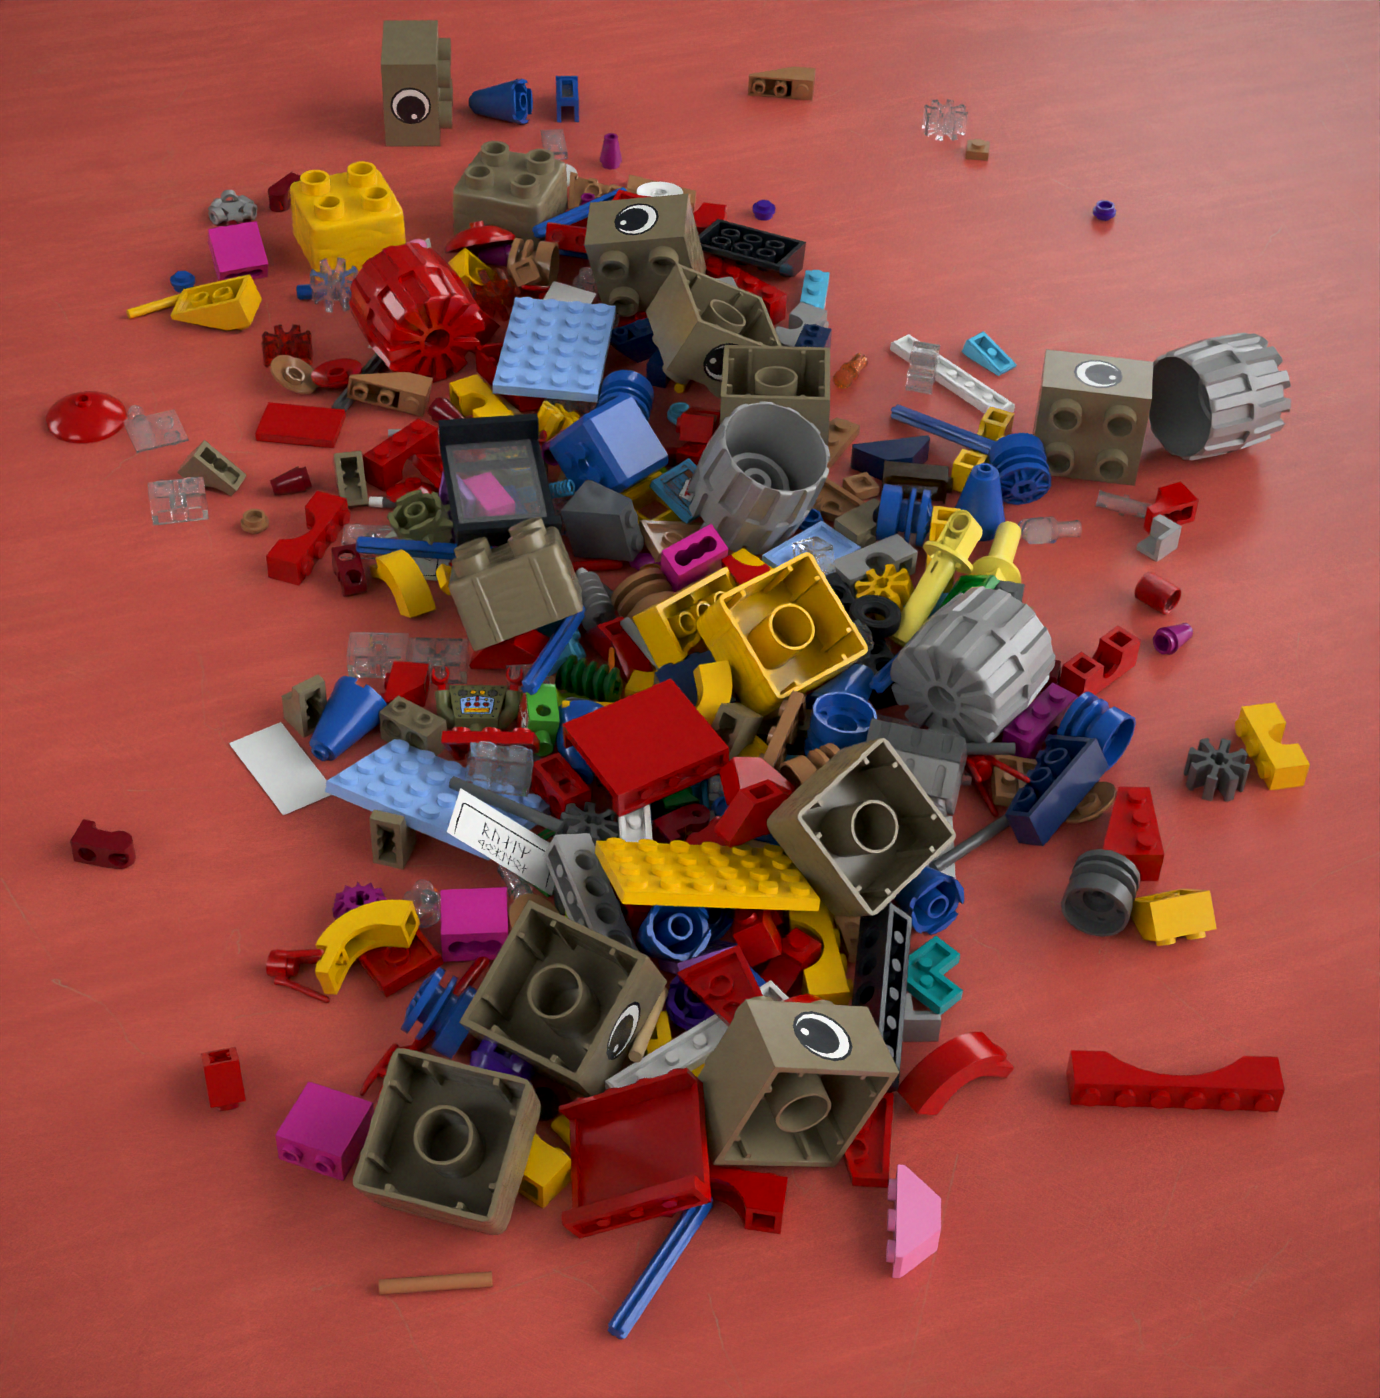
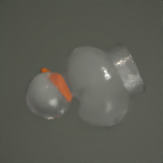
(426, 902)

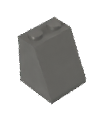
(602, 524)

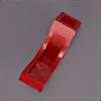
(950, 1068)

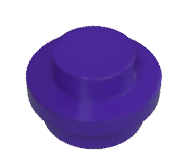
(763, 210)
(1104, 210)

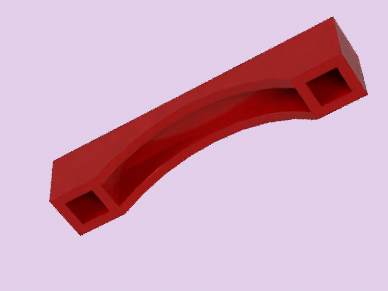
(1104, 1080)

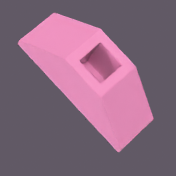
(913, 1221)

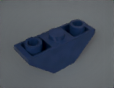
(634, 340)
(871, 455)

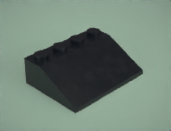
(753, 247)

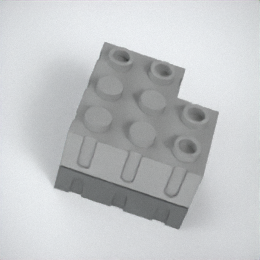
(931, 756)

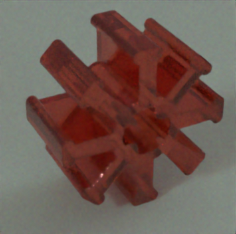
(495, 293)
(287, 343)

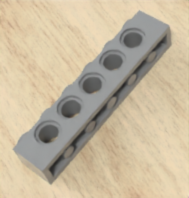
(585, 887)

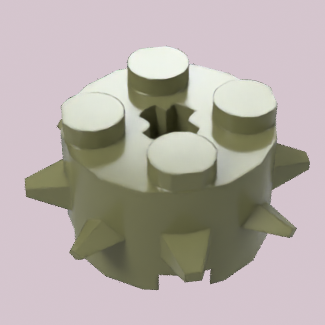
(421, 518)

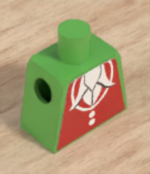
(545, 724)

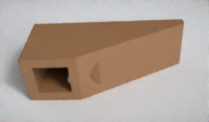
(783, 83)
(394, 390)

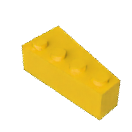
(671, 623)

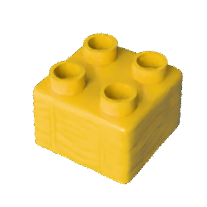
(345, 215)
(781, 634)

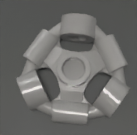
(231, 208)

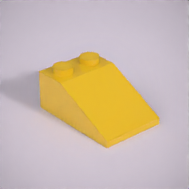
(219, 304)

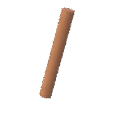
(435, 1283)

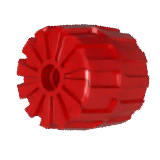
(415, 311)

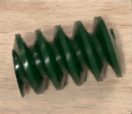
(589, 680)

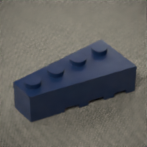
(1056, 787)

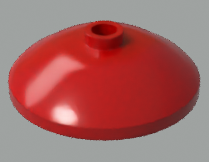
(479, 237)
(86, 417)

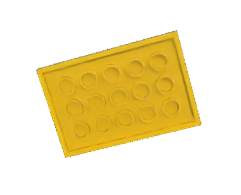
(704, 875)

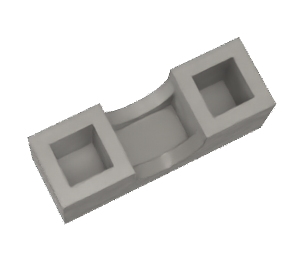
(801, 315)
(886, 551)

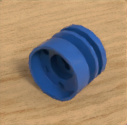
(630, 383)
(1021, 467)
(904, 514)
(1094, 719)
(839, 720)
(439, 1011)

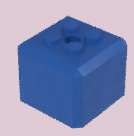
(610, 447)

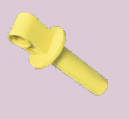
(1001, 554)
(948, 555)

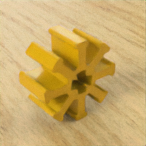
(555, 419)
(891, 585)

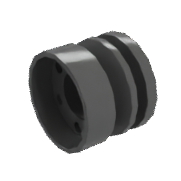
(1100, 892)

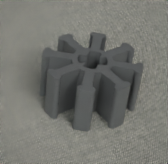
(1216, 769)
(587, 821)

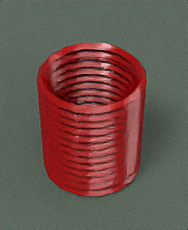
(1157, 593)

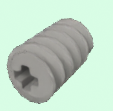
(595, 600)

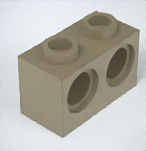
(412, 724)

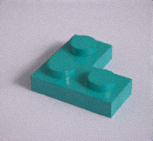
(927, 977)

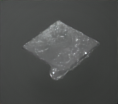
(153, 430)

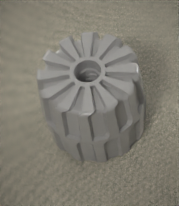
(1218, 396)
(759, 476)
(974, 665)

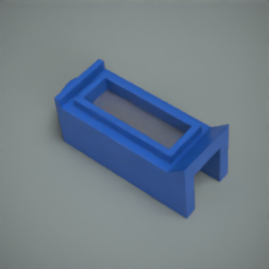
(567, 95)

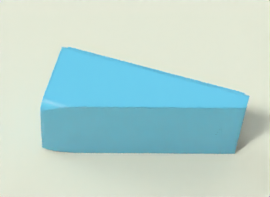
(988, 354)

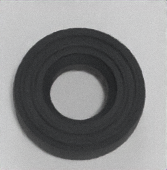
(881, 606)

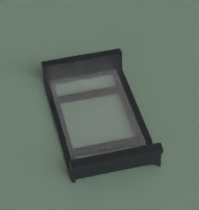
(494, 476)

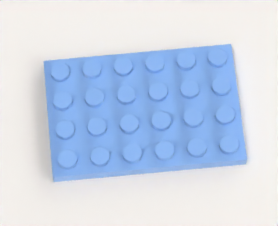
(555, 349)
(415, 786)

